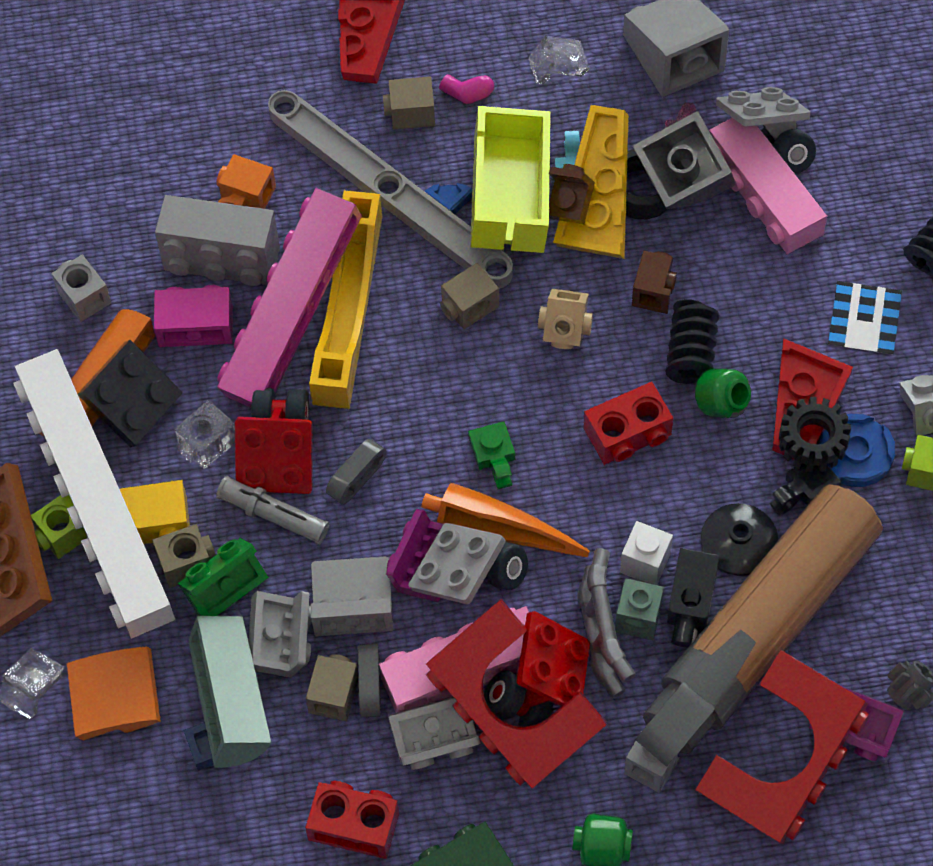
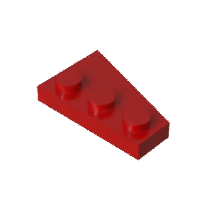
(366, 36)
(803, 376)

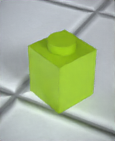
(919, 463)

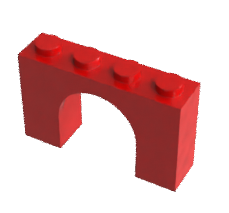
(529, 749)
(779, 806)

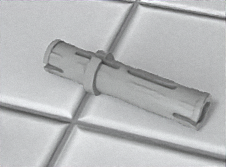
(258, 503)

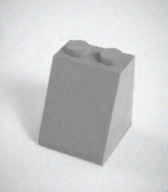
(677, 42)

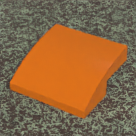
(113, 692)

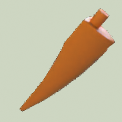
(485, 513)

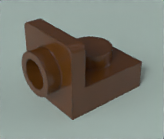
(570, 194)

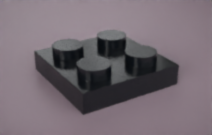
(130, 393)

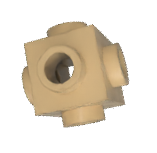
(565, 318)

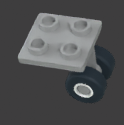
(779, 117)
(461, 561)

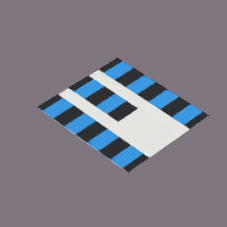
(865, 317)

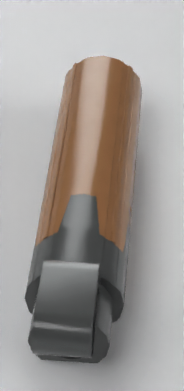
(759, 621)

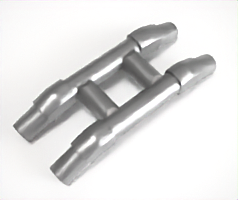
(600, 628)

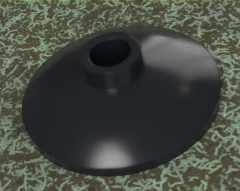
(737, 554)

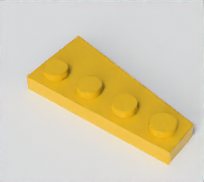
(604, 159)

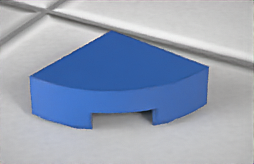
(451, 196)

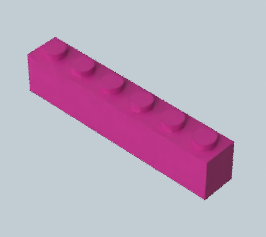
(290, 296)

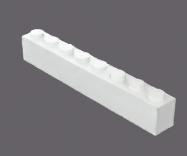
(94, 493)

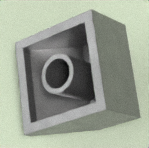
(685, 163)

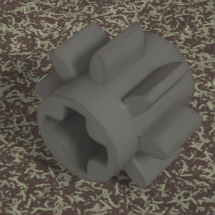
(911, 685)

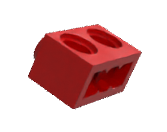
(623, 416)
(348, 829)

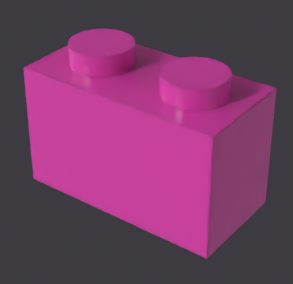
(193, 316)

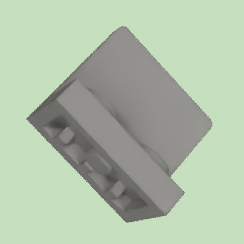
(351, 596)

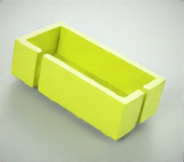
(511, 179)

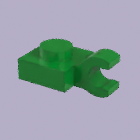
(494, 450)

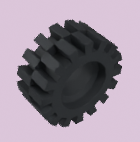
(819, 415)

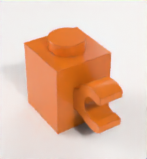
(246, 183)

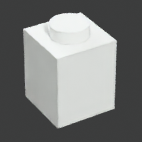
(646, 553)

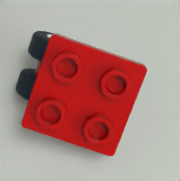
(275, 443)
(548, 673)

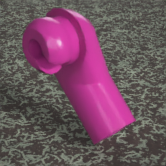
(469, 90)

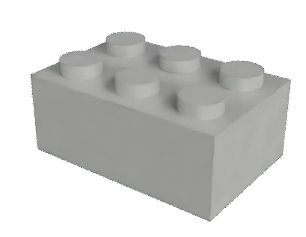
(217, 240)

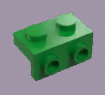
(223, 579)

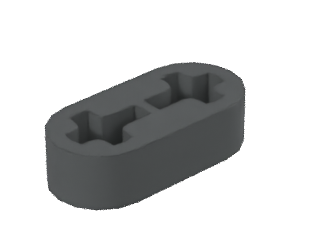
(356, 471)
(369, 680)

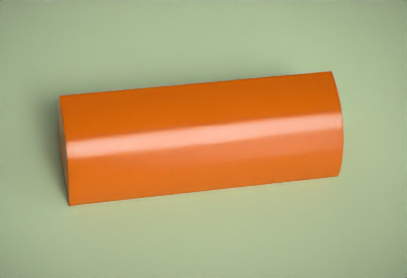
(124, 327)

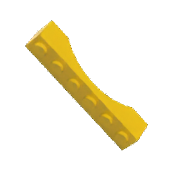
(342, 331)

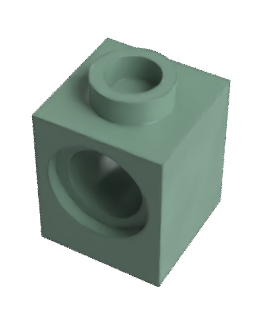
(639, 609)

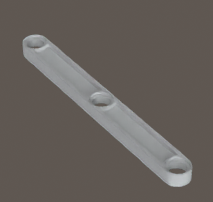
(369, 171)

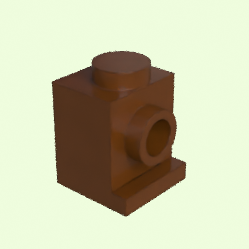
(654, 282)

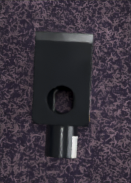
(692, 584)

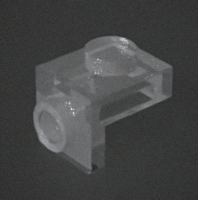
(558, 57)

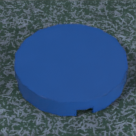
(868, 452)

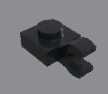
(802, 486)

